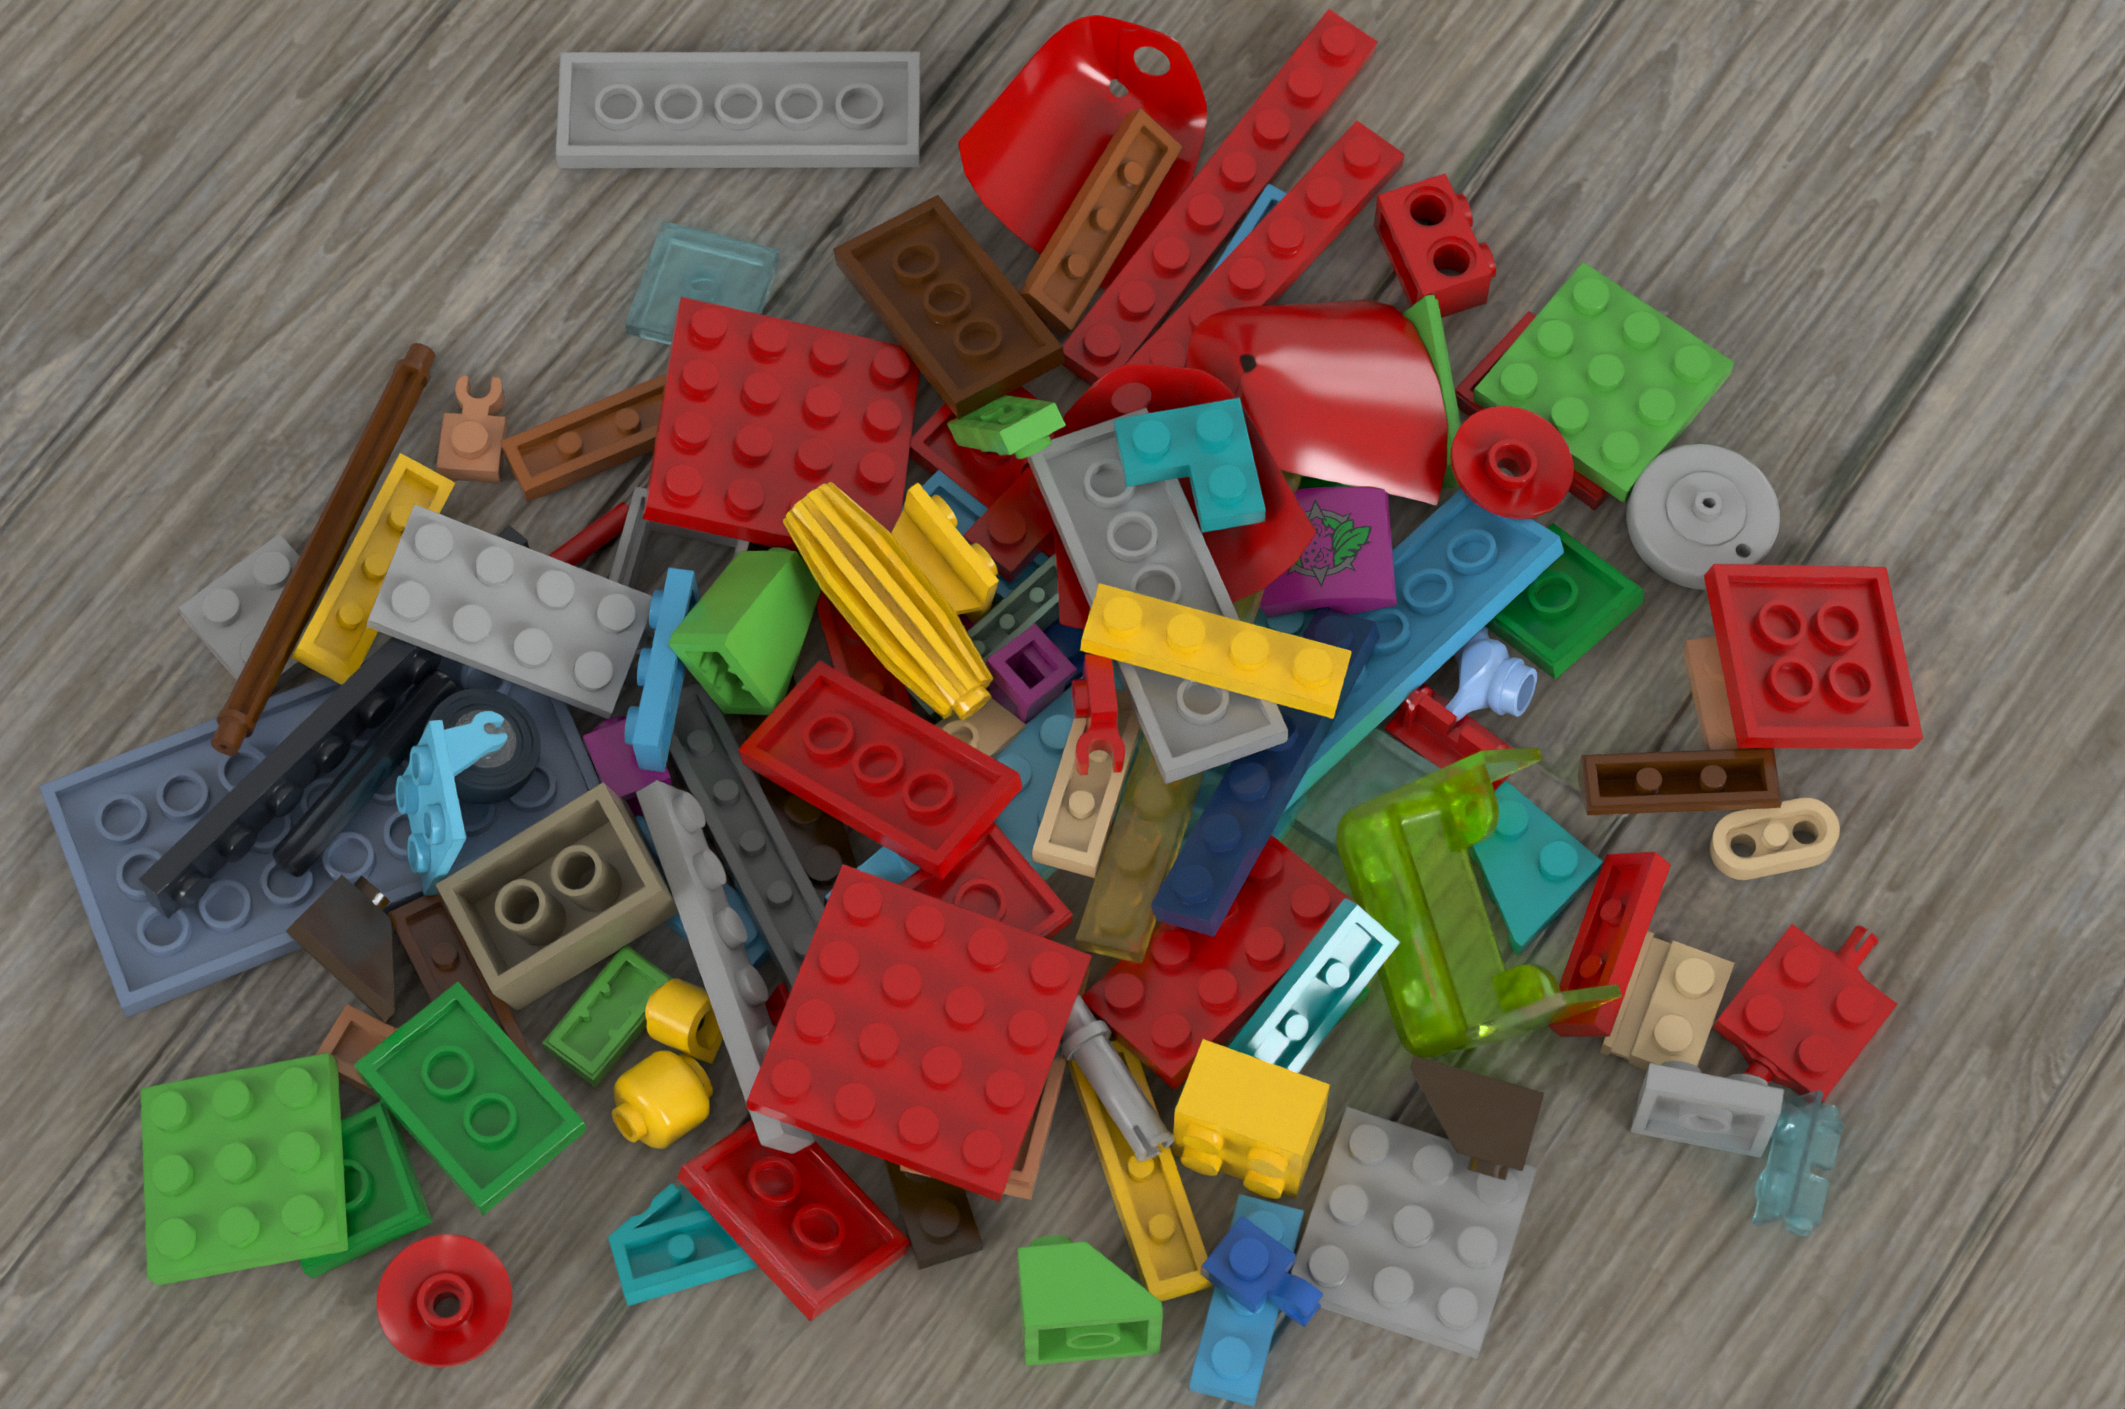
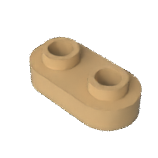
(1772, 839)

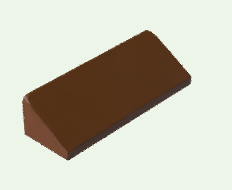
(1679, 781)

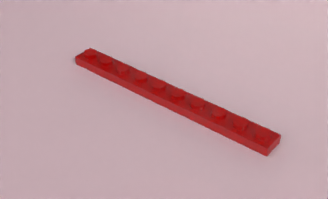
(1251, 275)

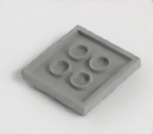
(1410, 1233)

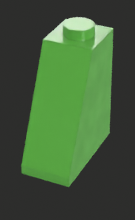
(749, 630)

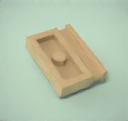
(1668, 1004)

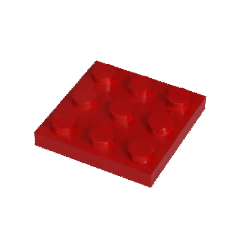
(1812, 657)

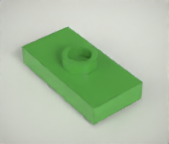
(606, 1017)

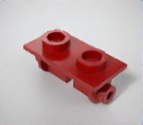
(1435, 735)

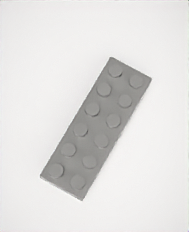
(738, 110)
(1151, 546)

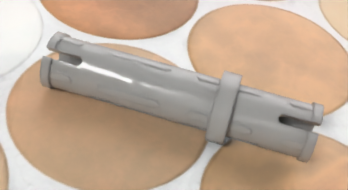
(1090, 1047)

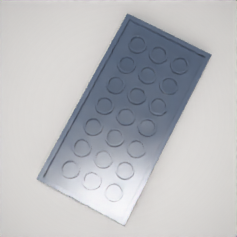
(139, 804)

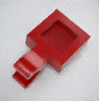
(1096, 701)

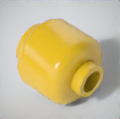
(661, 1099)

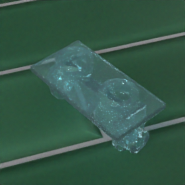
(1802, 1137)

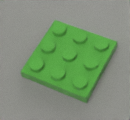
(1607, 378)
(243, 1169)

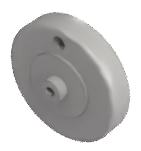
(1701, 510)

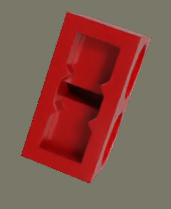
(1422, 250)

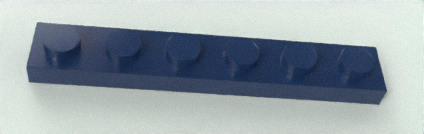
(1254, 797)

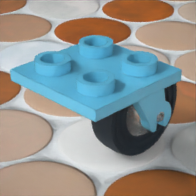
(471, 750)

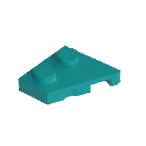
(1531, 867)
(673, 1248)

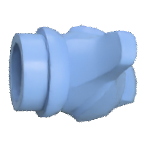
(1491, 679)

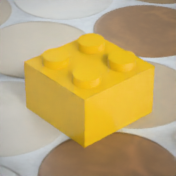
(1249, 1121)

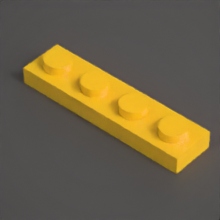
(338, 633)
(1215, 650)
(1146, 1197)

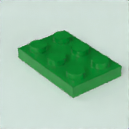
(470, 1098)

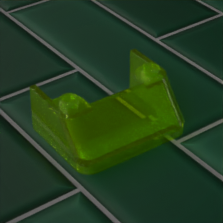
(1417, 881)

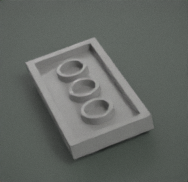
(511, 611)

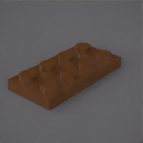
(949, 306)

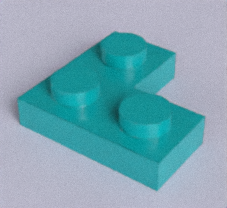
(1198, 442)

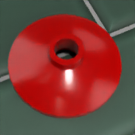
(1525, 447)
(439, 1270)

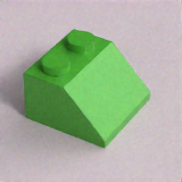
(1082, 1305)

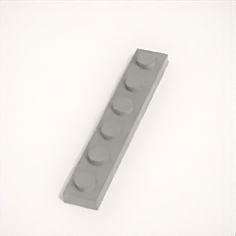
(717, 944)

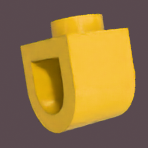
(674, 1017)

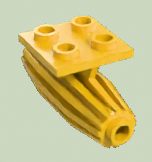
(904, 589)

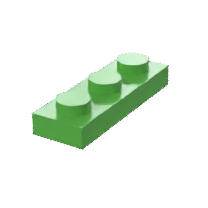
(1008, 426)

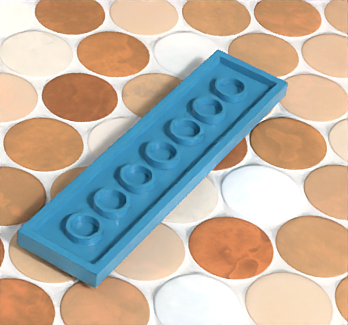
(1448, 586)

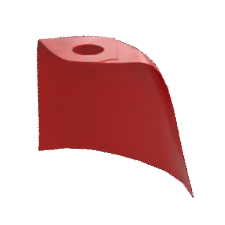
(1059, 116)
(1335, 391)
(1244, 555)

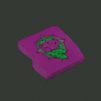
(1347, 559)

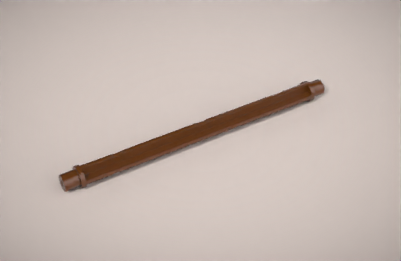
(322, 550)

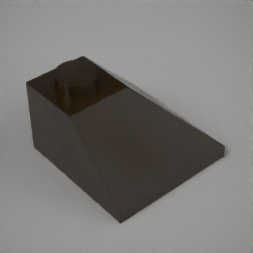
(352, 941)
(1481, 1115)

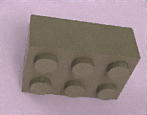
(559, 897)

